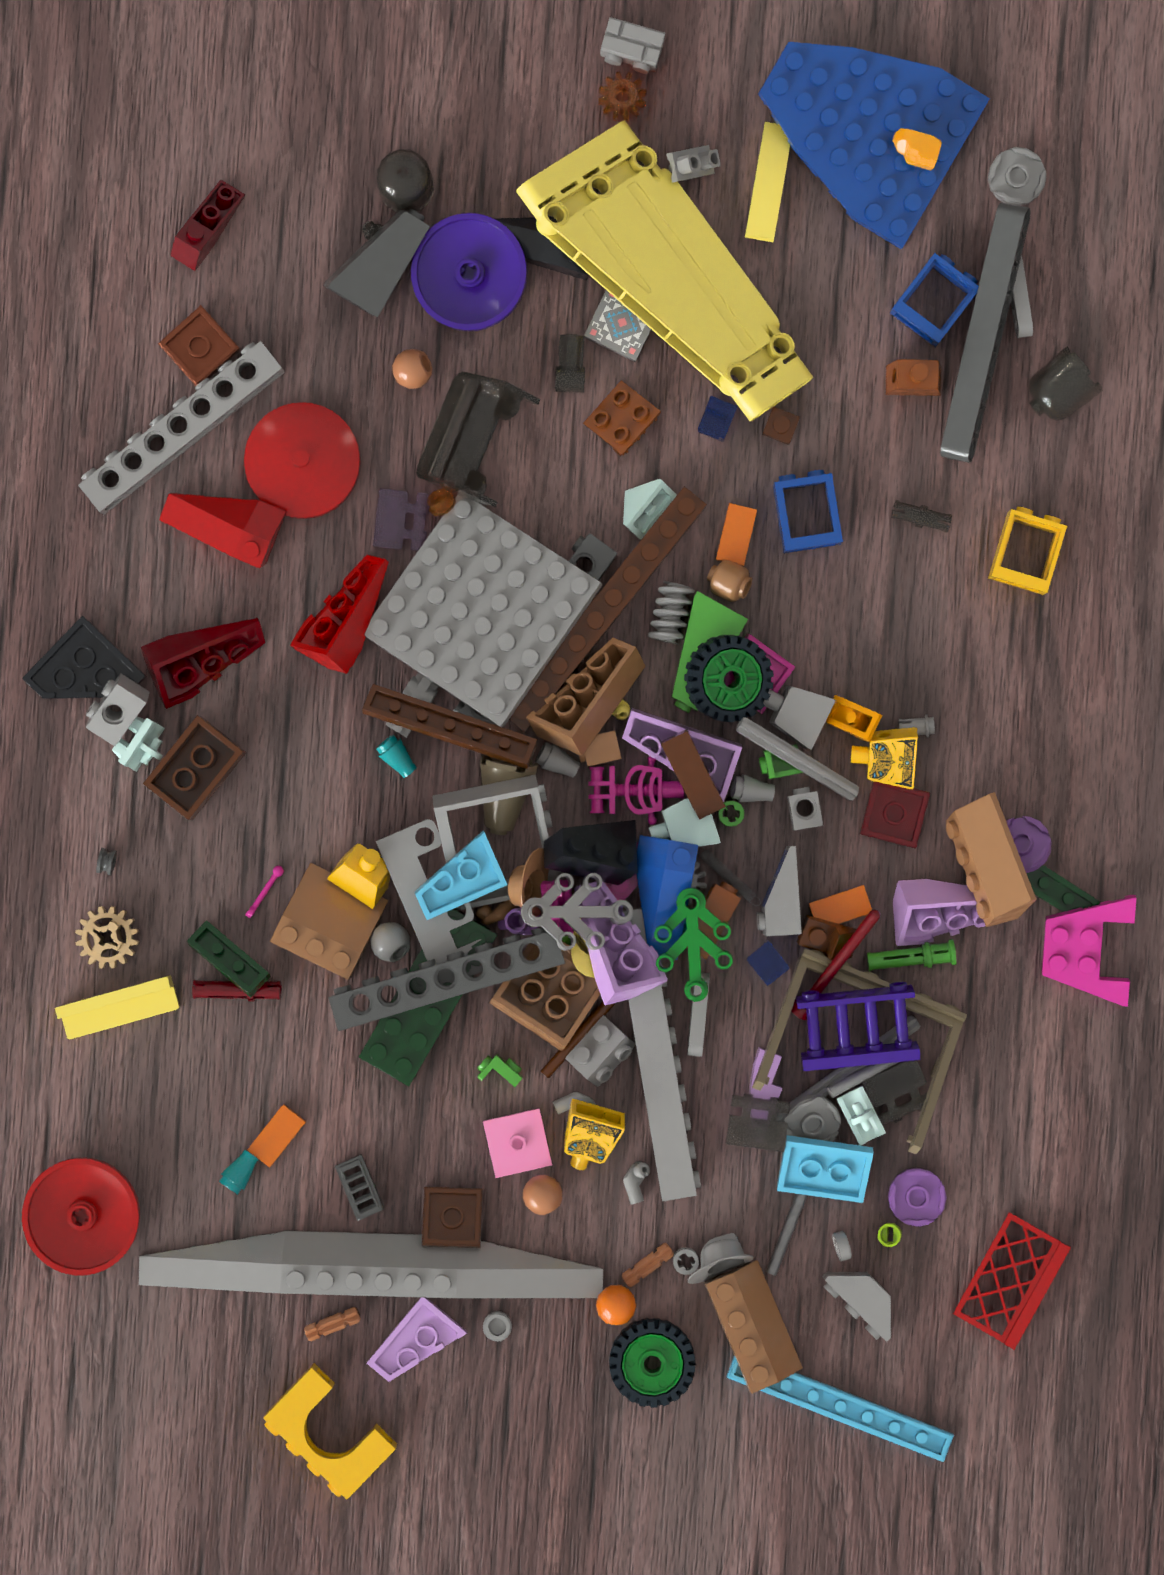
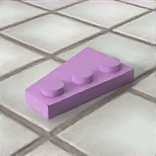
(416, 1337)

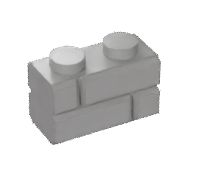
(632, 45)

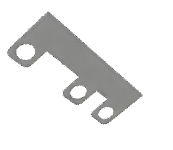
(401, 855)

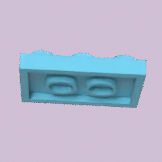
(825, 1169)

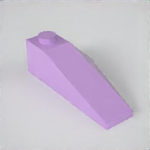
(930, 909)
(625, 962)

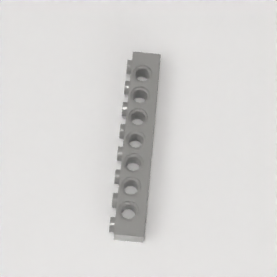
(106, 498)

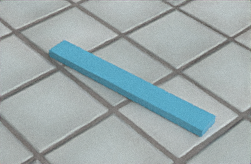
(857, 1413)

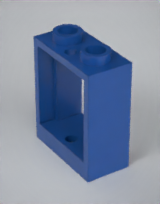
(918, 323)
(812, 541)

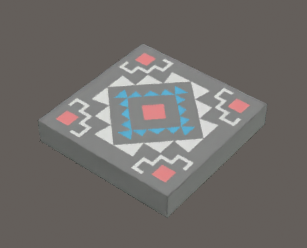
(617, 328)

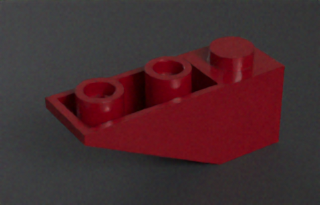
(206, 225)

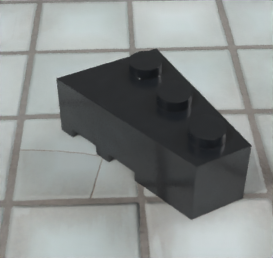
(594, 848)

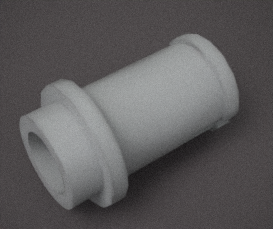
(924, 726)

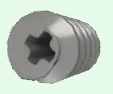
(671, 612)

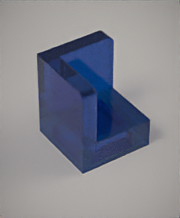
(717, 418)
(767, 963)

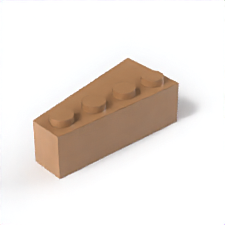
(589, 698)

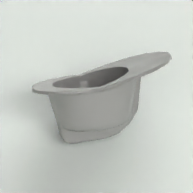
(718, 1257)

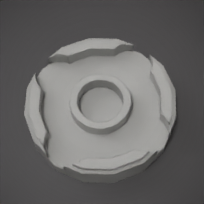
(1017, 176)
(813, 1118)

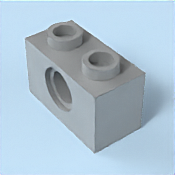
(112, 724)

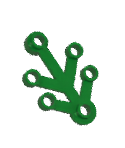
(694, 939)

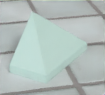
(645, 505)

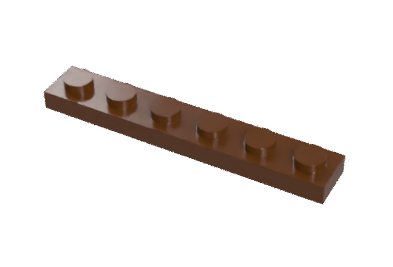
(450, 726)

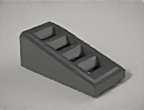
(354, 1202)

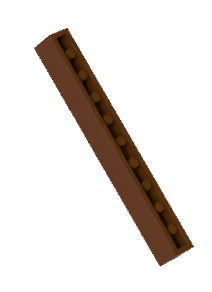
(612, 601)

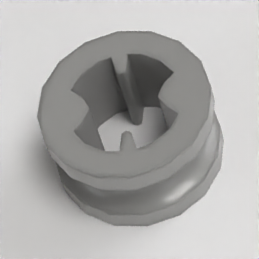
(689, 1252)

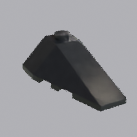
(539, 249)

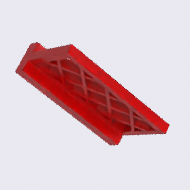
(1034, 1293)

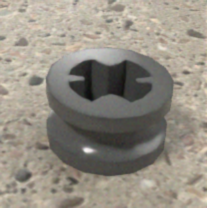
(106, 861)

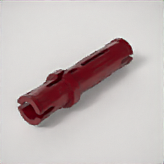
(229, 990)

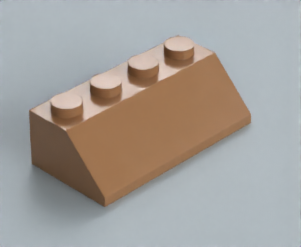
(990, 861)
(753, 1326)

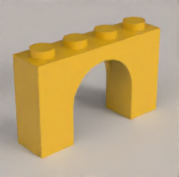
(342, 1470)

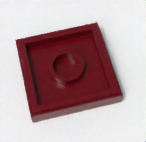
(895, 814)

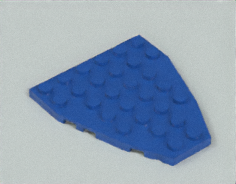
(841, 122)

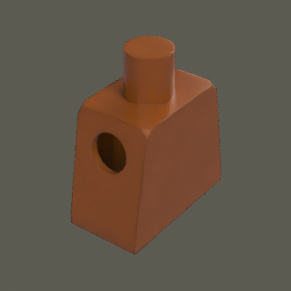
(913, 377)

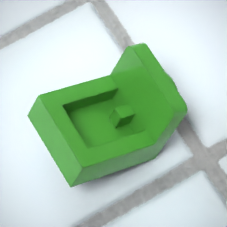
(776, 767)
(507, 1069)

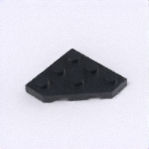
(80, 665)

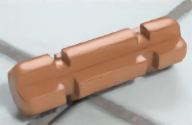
(647, 1265)
(332, 1324)

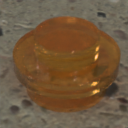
(440, 502)

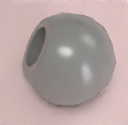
(390, 941)

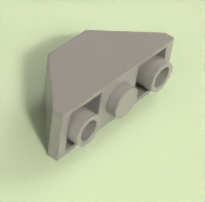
(864, 1299)

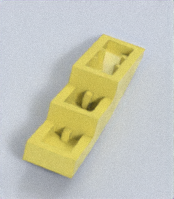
(768, 184)

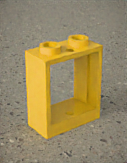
(1018, 579)

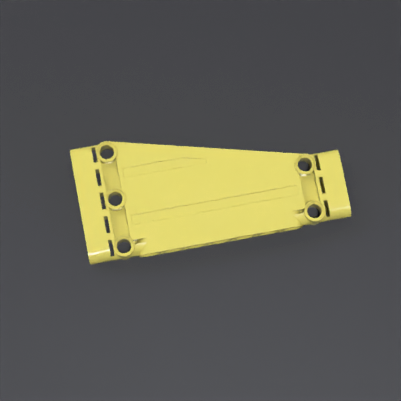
(665, 265)

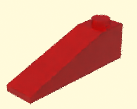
(228, 524)
(339, 629)

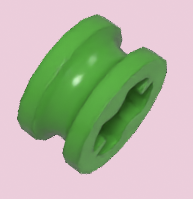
(724, 820)

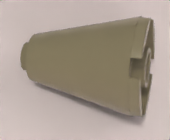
(502, 814)

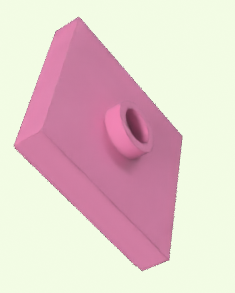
(517, 1142)

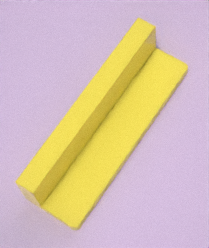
(118, 1007)

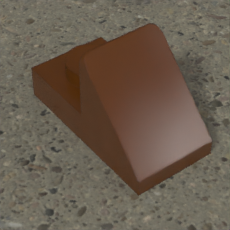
(824, 936)

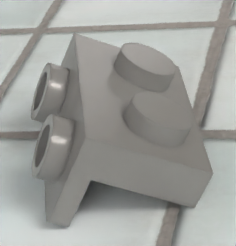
(600, 1051)

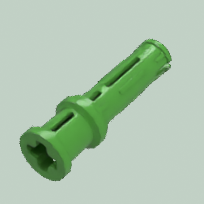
(931, 955)

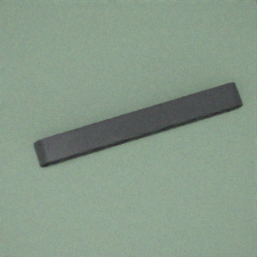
(985, 332)

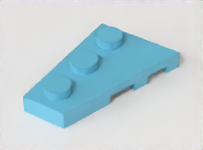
(462, 879)

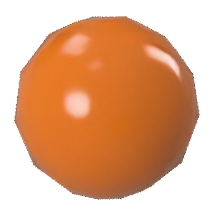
(616, 1305)

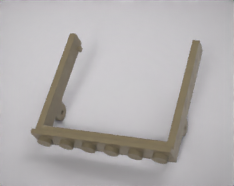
(921, 1004)

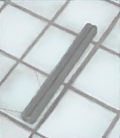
(797, 759)

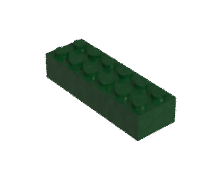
(406, 1038)

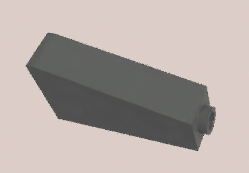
(378, 265)

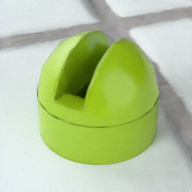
(883, 1235)

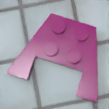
(1075, 945)

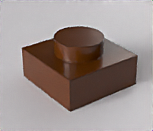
(781, 425)

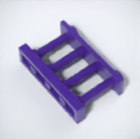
(874, 1050)

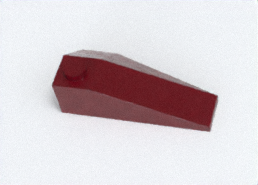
(192, 658)

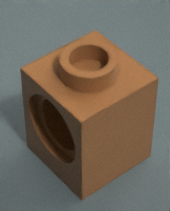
(602, 750)

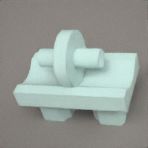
(142, 746)
(860, 1115)

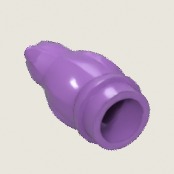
(515, 924)

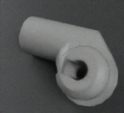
(563, 1104)
(633, 1179)

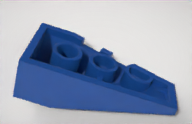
(663, 872)

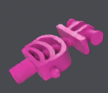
(662, 789)

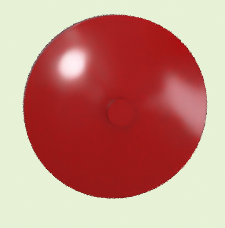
(302, 460)
(80, 1216)

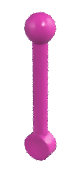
(277, 872)

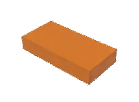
(736, 534)
(842, 906)
(276, 1135)

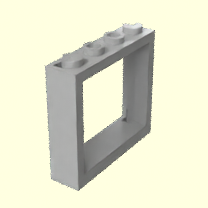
(484, 794)

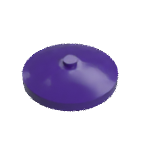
(469, 272)

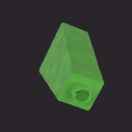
(705, 621)

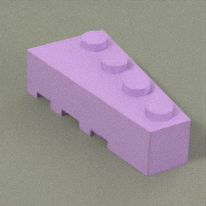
(718, 754)

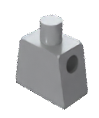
(799, 714)

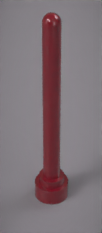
(841, 957)

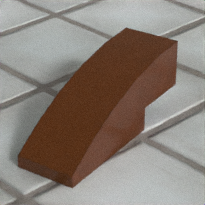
(692, 774)

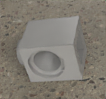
(814, 819)

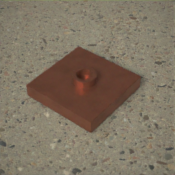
(199, 346)

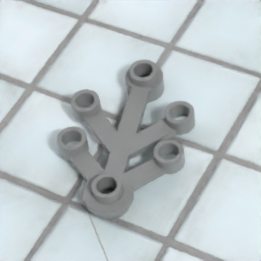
(572, 912)

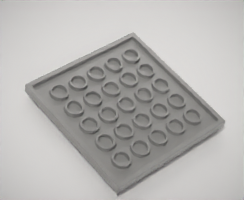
(481, 609)

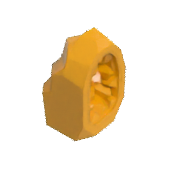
(917, 147)

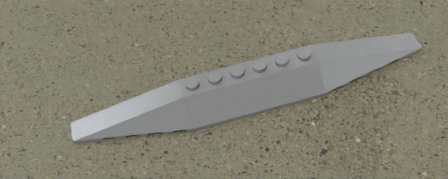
(368, 1267)

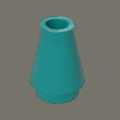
(395, 755)
(238, 1173)

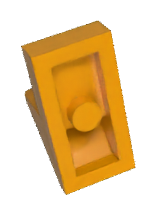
(853, 718)

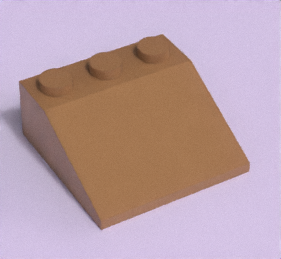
(327, 924)
(550, 1000)

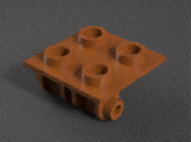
(622, 418)

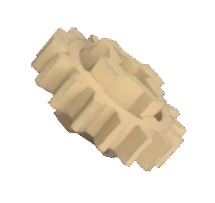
(115, 925)

